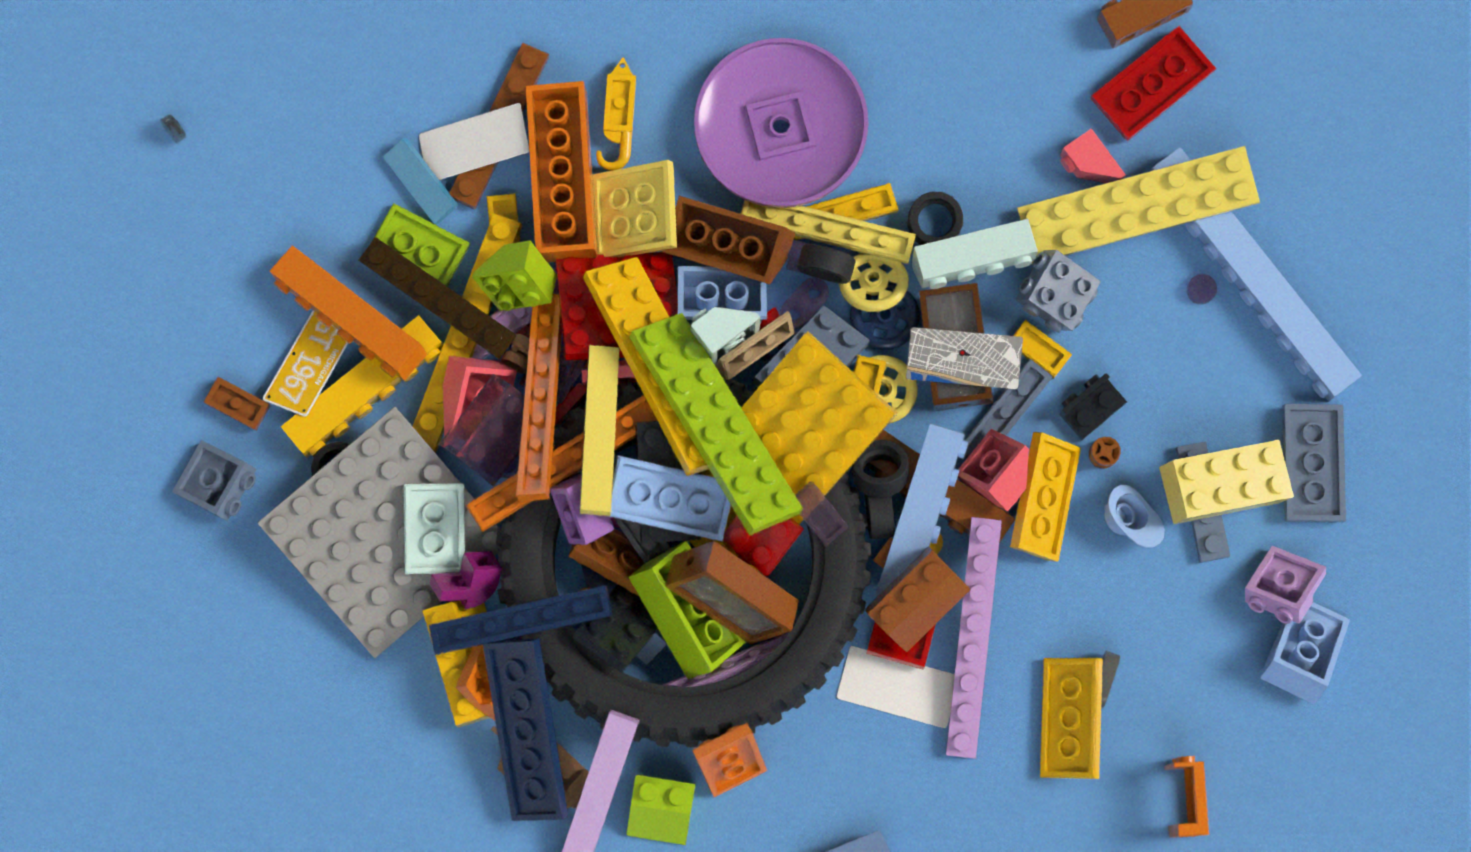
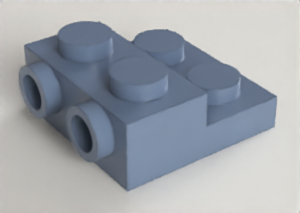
(215, 481)

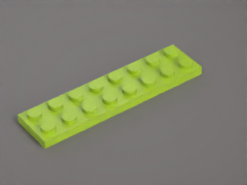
(716, 423)

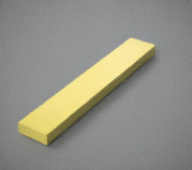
(838, 230)
(599, 431)

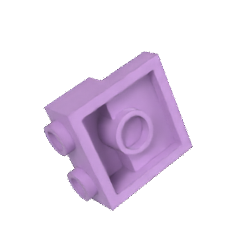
(1284, 585)

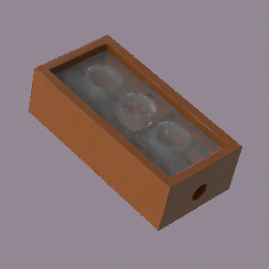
(732, 592)

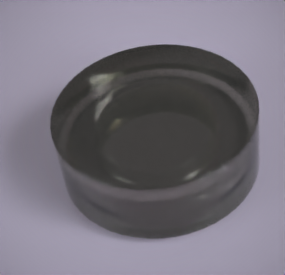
(173, 128)

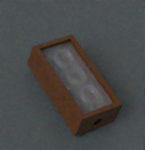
(955, 310)

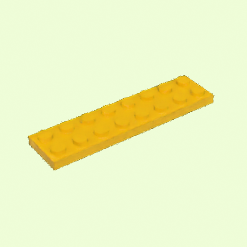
(629, 304)

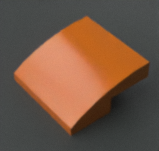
(474, 682)

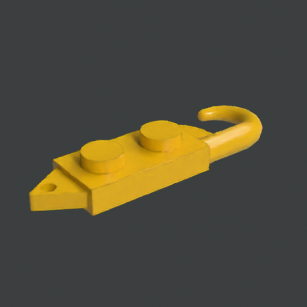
(619, 114)

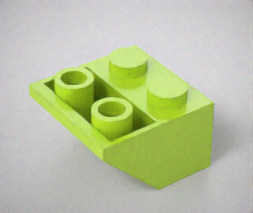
(517, 277)

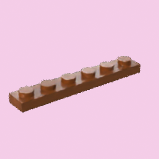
(523, 72)

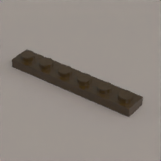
(437, 298)

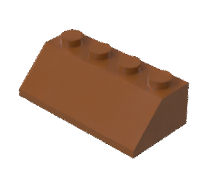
(730, 240)

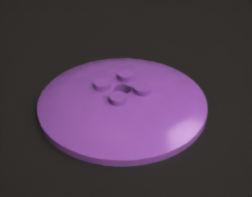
(786, 83)

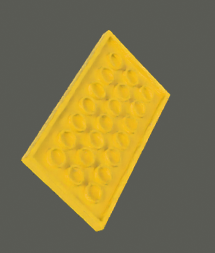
(812, 419)

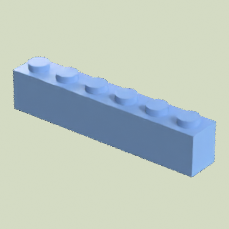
(924, 500)

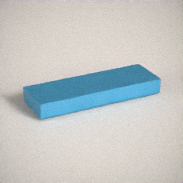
(420, 181)

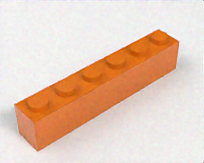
(348, 313)

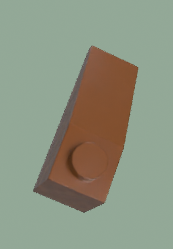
(1133, 18)

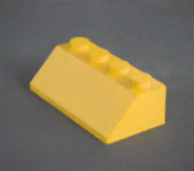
(452, 663)

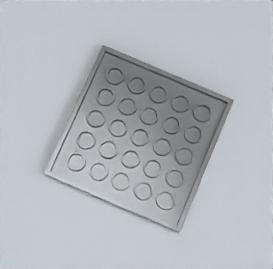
(349, 531)

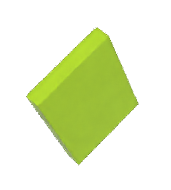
(423, 243)

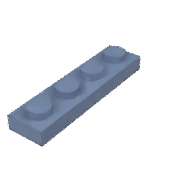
(1210, 531)

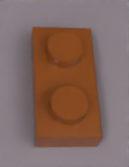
(237, 403)

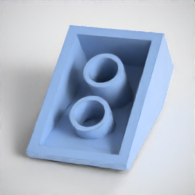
(1306, 653)

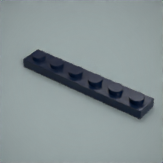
(520, 620)

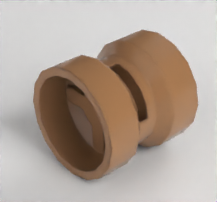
(518, 354)

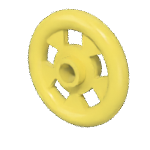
(886, 299)
(905, 405)

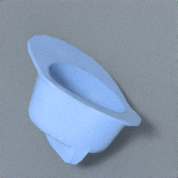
(1132, 516)

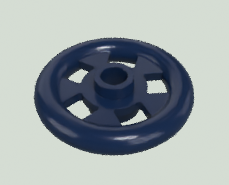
(893, 337)

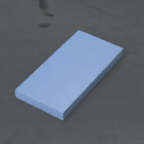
(668, 498)

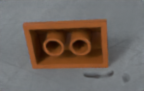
(917, 599)

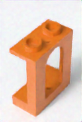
(1195, 798)

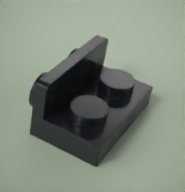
(1092, 407)

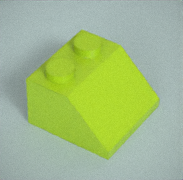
(660, 809)

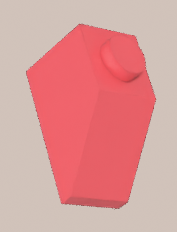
(1090, 159)

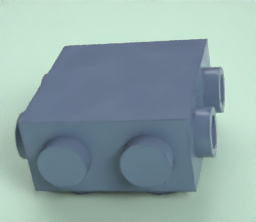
(1057, 291)

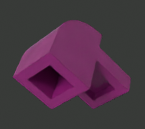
(474, 582)

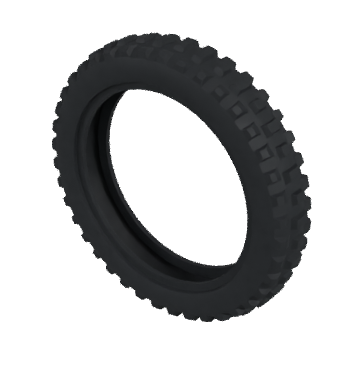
(692, 711)

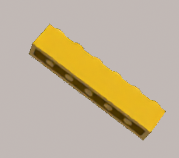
(354, 395)

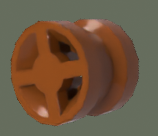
(1109, 448)

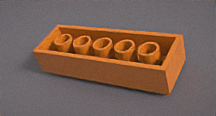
(561, 170)

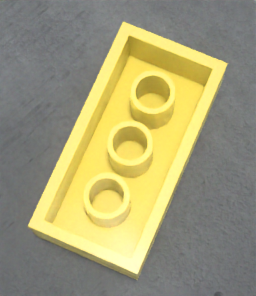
(1226, 481)

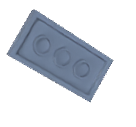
(832, 332)
(1314, 462)

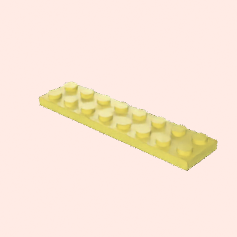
(1143, 203)

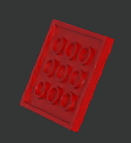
(580, 314)

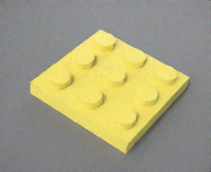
(635, 209)

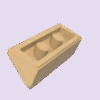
(755, 346)

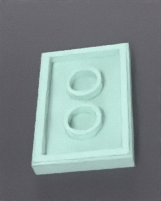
(433, 528)

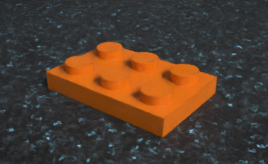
(729, 759)

